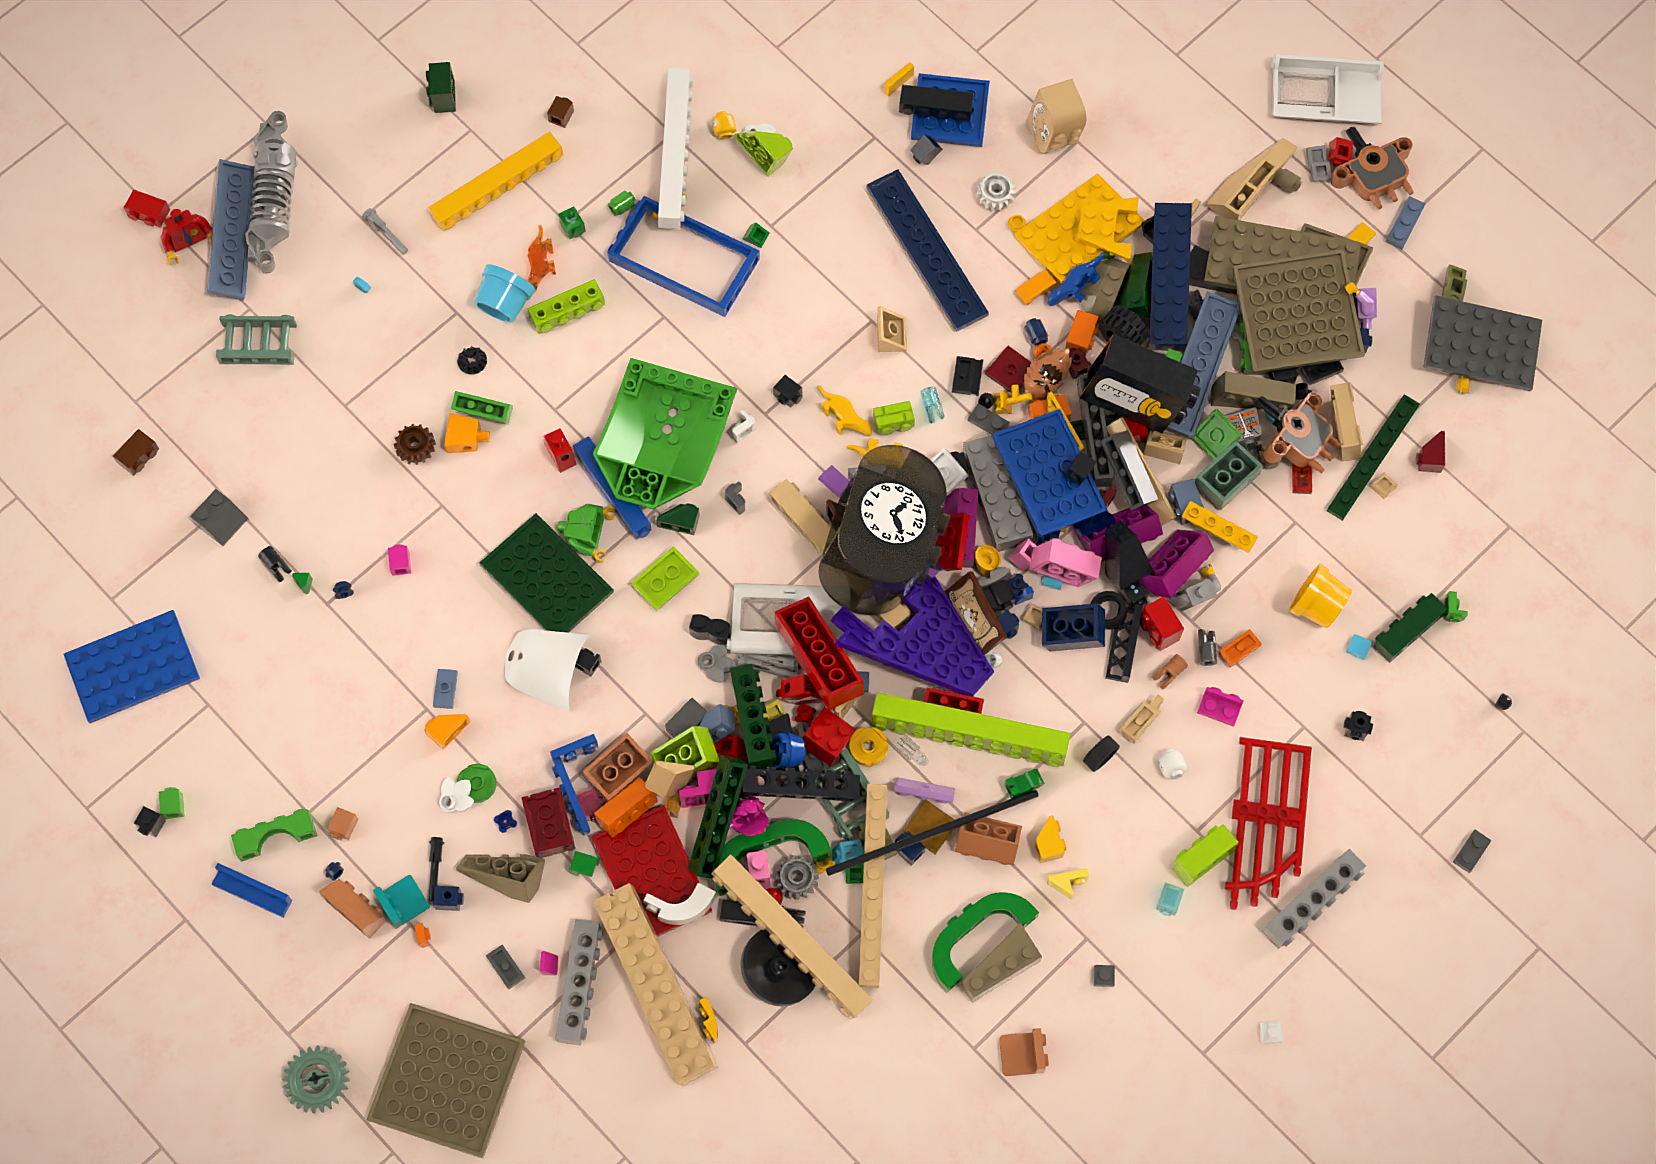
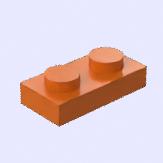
(1240, 648)

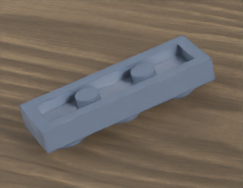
(1405, 222)

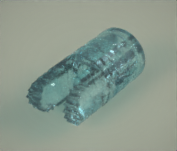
(932, 402)

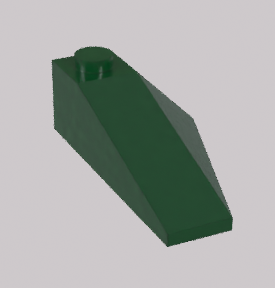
(1137, 286)

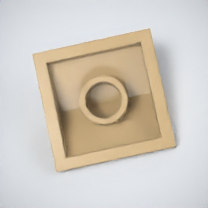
(668, 778)

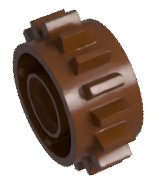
(414, 453)

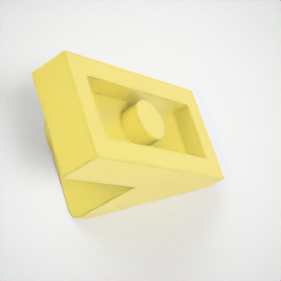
(1063, 881)

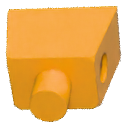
(464, 434)

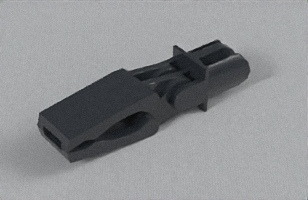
(732, 913)

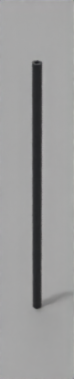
(931, 832)

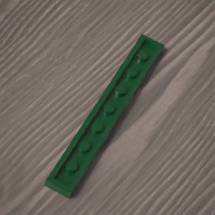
(1373, 457)

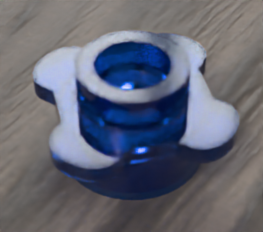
(499, 819)

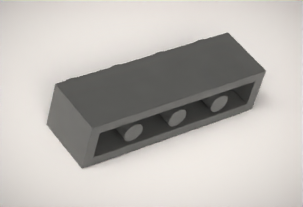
(1129, 470)

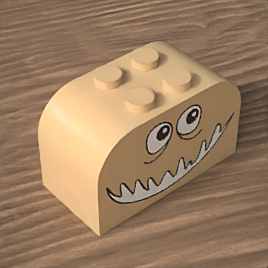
(1057, 116)

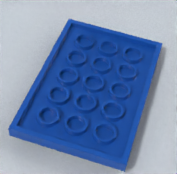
(1036, 460)
(131, 666)

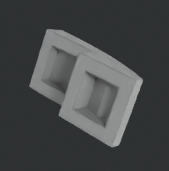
(1318, 163)

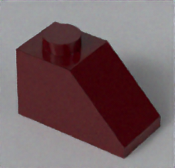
(1432, 454)

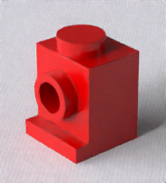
(1340, 151)

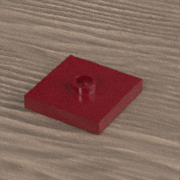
(1009, 369)

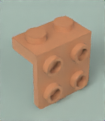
(1023, 1053)

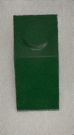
(680, 519)

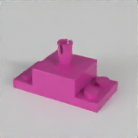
(699, 796)

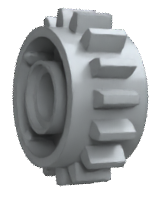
(801, 867)

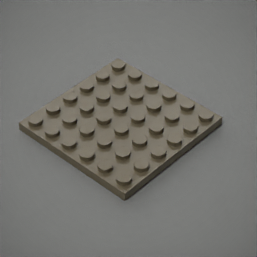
(1298, 311)
(446, 1080)

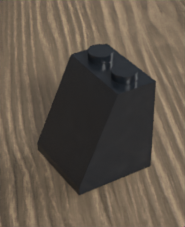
(1124, 556)

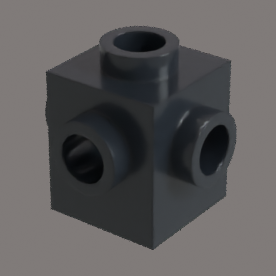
(1358, 725)

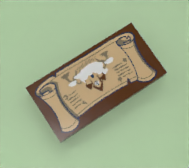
(976, 612)

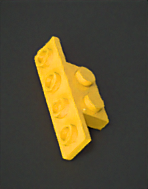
(1219, 527)

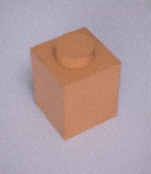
(342, 824)

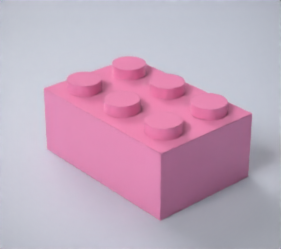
(1065, 562)

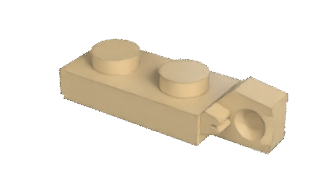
(1141, 719)

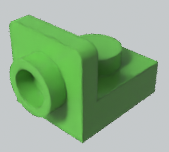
(1452, 604)

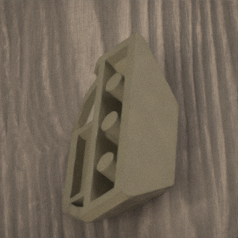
(1103, 294)

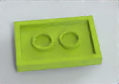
(665, 578)

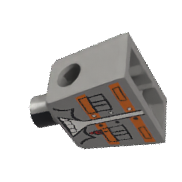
(1249, 426)

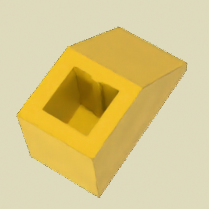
(1048, 842)

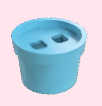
(502, 293)

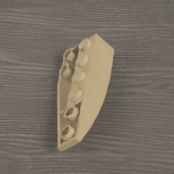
(1249, 182)

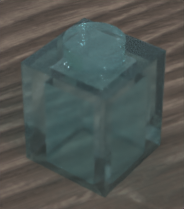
(1169, 899)

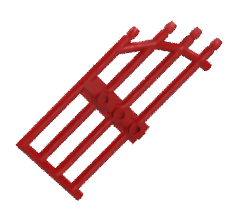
(1269, 814)

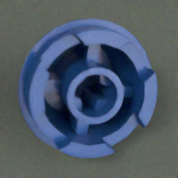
(788, 750)

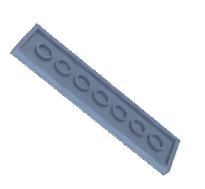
(230, 222)
(1206, 352)

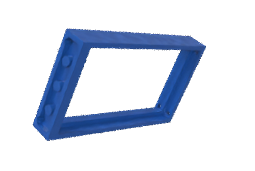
(733, 291)

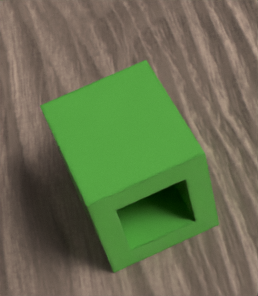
(171, 803)

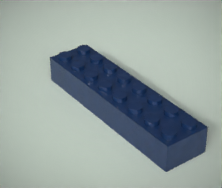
(1170, 276)

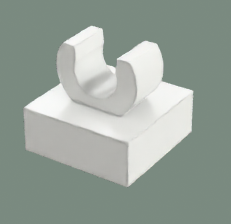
(1271, 1032)

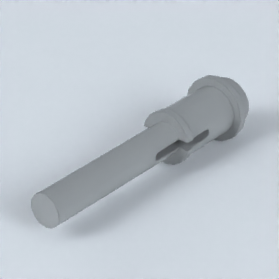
(371, 216)
(743, 660)
(788, 663)

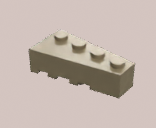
(1244, 390)
(1005, 962)

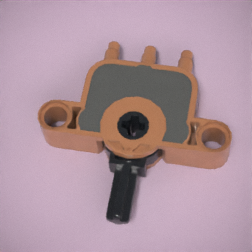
(1375, 169)
(1299, 433)

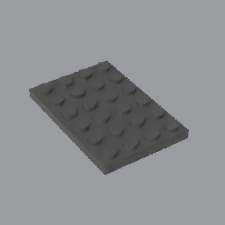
(1482, 343)

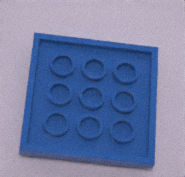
(952, 130)

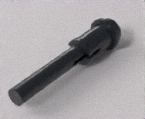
(435, 859)

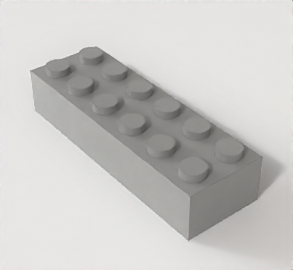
(996, 494)

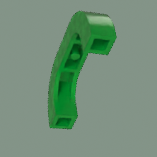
(776, 834)
(972, 916)

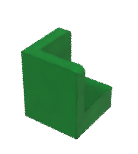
(583, 864)

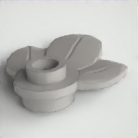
(719, 663)

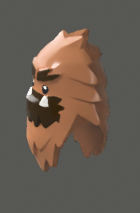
(1047, 373)

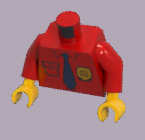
(183, 231)

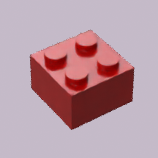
(1161, 624)
(827, 736)

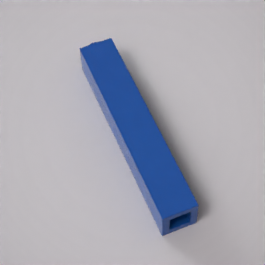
(629, 513)

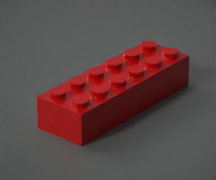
(818, 655)

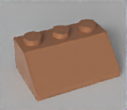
(617, 767)
(989, 840)
(353, 907)

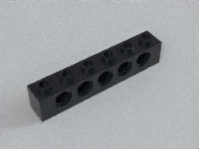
(849, 792)

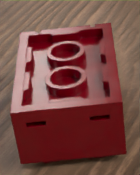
(548, 823)

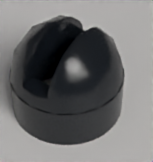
(982, 400)
(1503, 702)

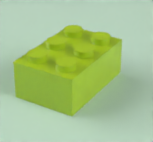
(689, 748)
(1204, 854)

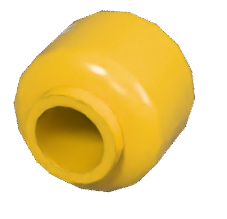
(723, 125)

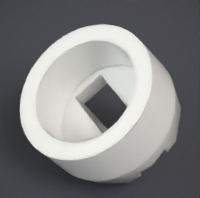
(994, 656)

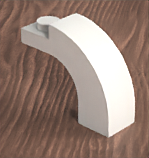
(684, 912)

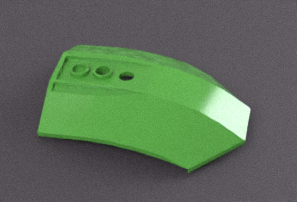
(636, 454)

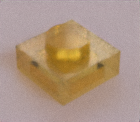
(673, 806)

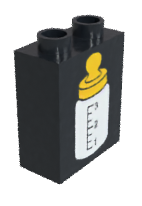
(1140, 384)

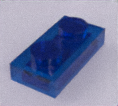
(1094, 524)

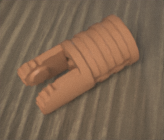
(1171, 669)

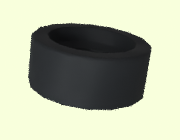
(1112, 596)
(1101, 753)

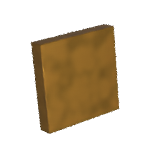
(927, 818)

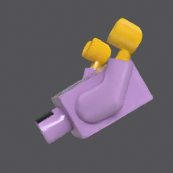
(1365, 304)

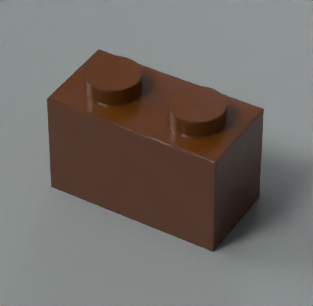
(136, 452)

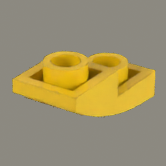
(710, 1024)

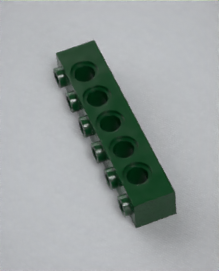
(748, 707)
(717, 816)

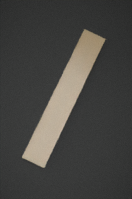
(1161, 506)

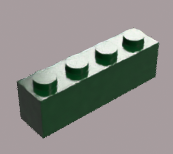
(1410, 627)

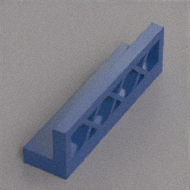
(251, 890)

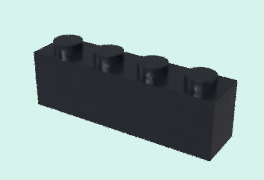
(936, 102)

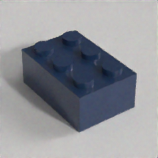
(1073, 627)

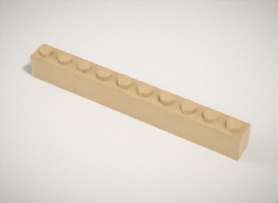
(815, 530)
(873, 887)
(791, 936)

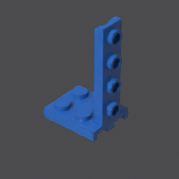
(569, 754)

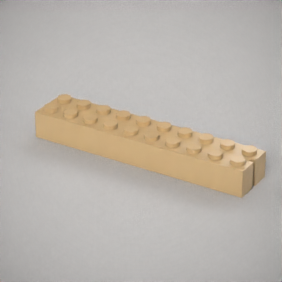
(655, 985)

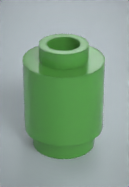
(622, 203)

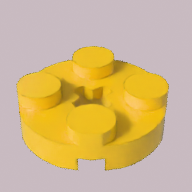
(868, 736)

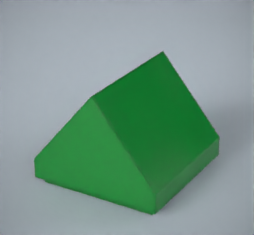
(303, 580)

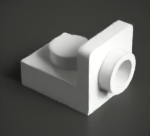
(743, 429)

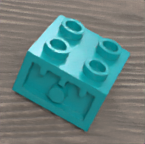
(402, 901)

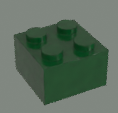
(441, 87)

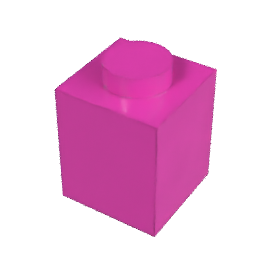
(399, 560)

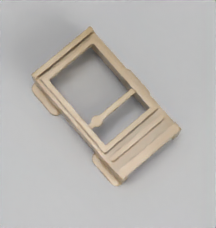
(1345, 421)

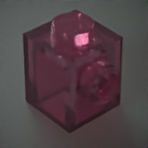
(590, 803)

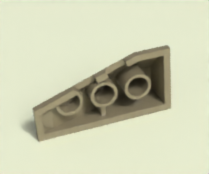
(511, 876)

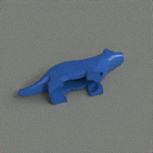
(1075, 282)

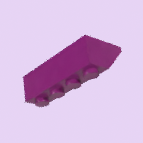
(965, 501)
(1141, 521)
(1177, 562)

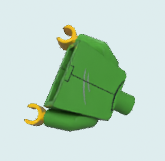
(585, 527)

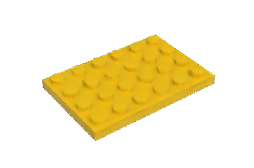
(1054, 233)

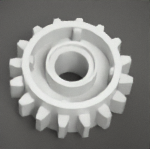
(998, 182)

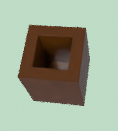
(560, 111)

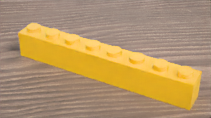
(496, 181)

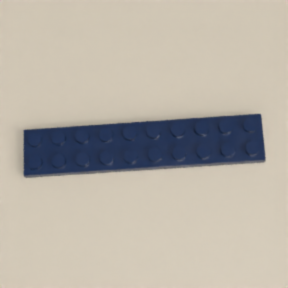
(927, 250)

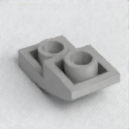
(996, 575)

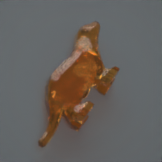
(538, 259)

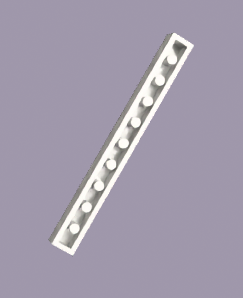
(674, 150)

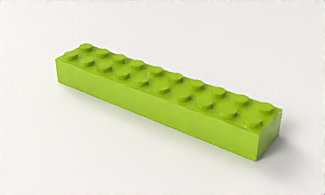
(970, 729)

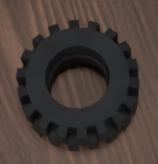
(1124, 324)

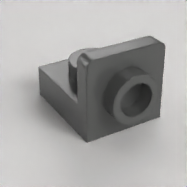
(735, 499)

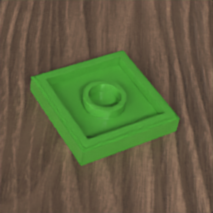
(1216, 434)

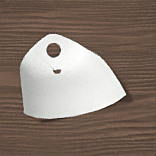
(546, 664)

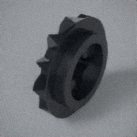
(473, 367)

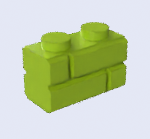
(894, 417)

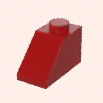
(732, 747)

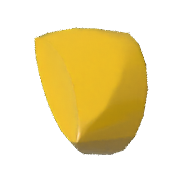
(987, 559)

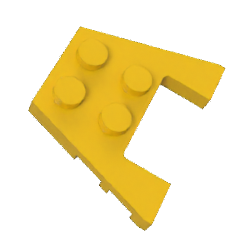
(1099, 224)

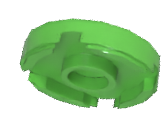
(482, 781)

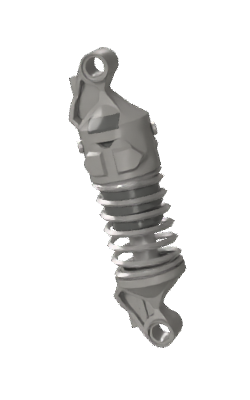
(274, 180)

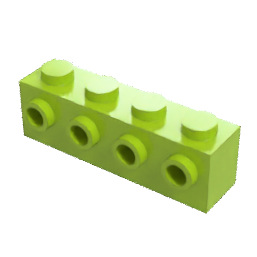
(566, 306)

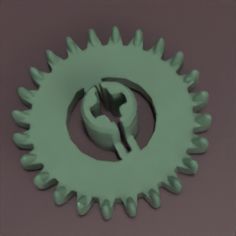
(335, 1075)

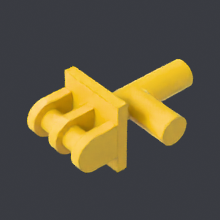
(1004, 401)

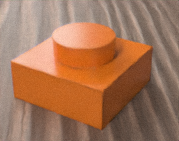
(423, 935)

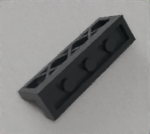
(1130, 649)

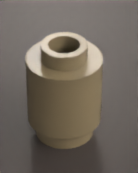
(1287, 180)

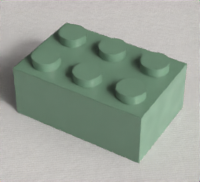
(1228, 475)

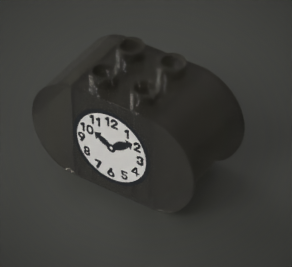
(884, 530)

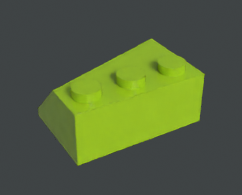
(766, 149)

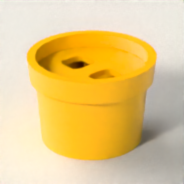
(1321, 597)

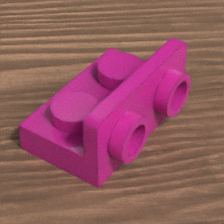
(1220, 706)

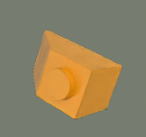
(446, 728)

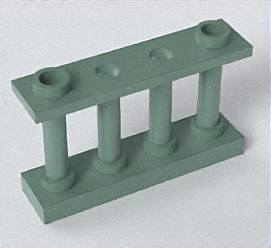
(264, 355)
(849, 763)

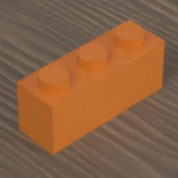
(625, 807)

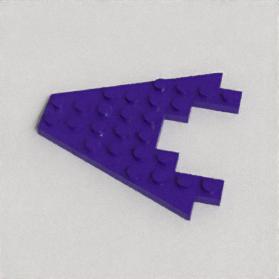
(930, 646)

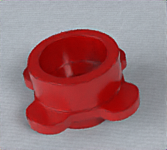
(804, 713)

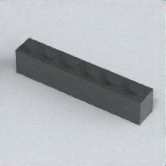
(1095, 431)

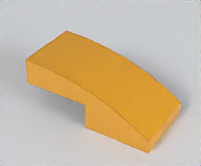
(1035, 286)

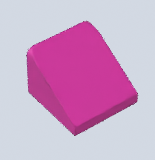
(548, 963)

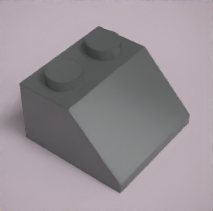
(219, 517)

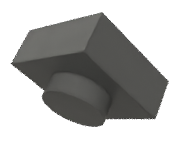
(1104, 975)

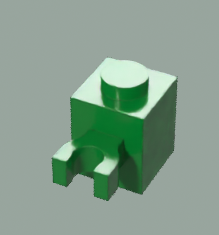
(571, 223)

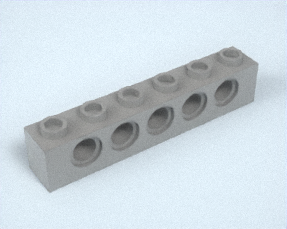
(1348, 862)
(582, 931)

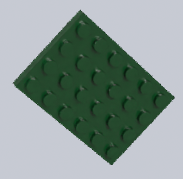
(546, 576)

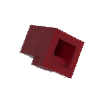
(1078, 367)

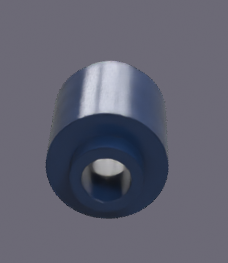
(1036, 331)

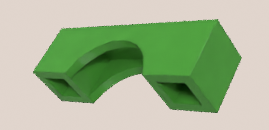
(250, 841)

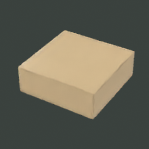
(1383, 485)
(1033, 616)

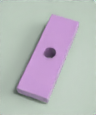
(924, 790)

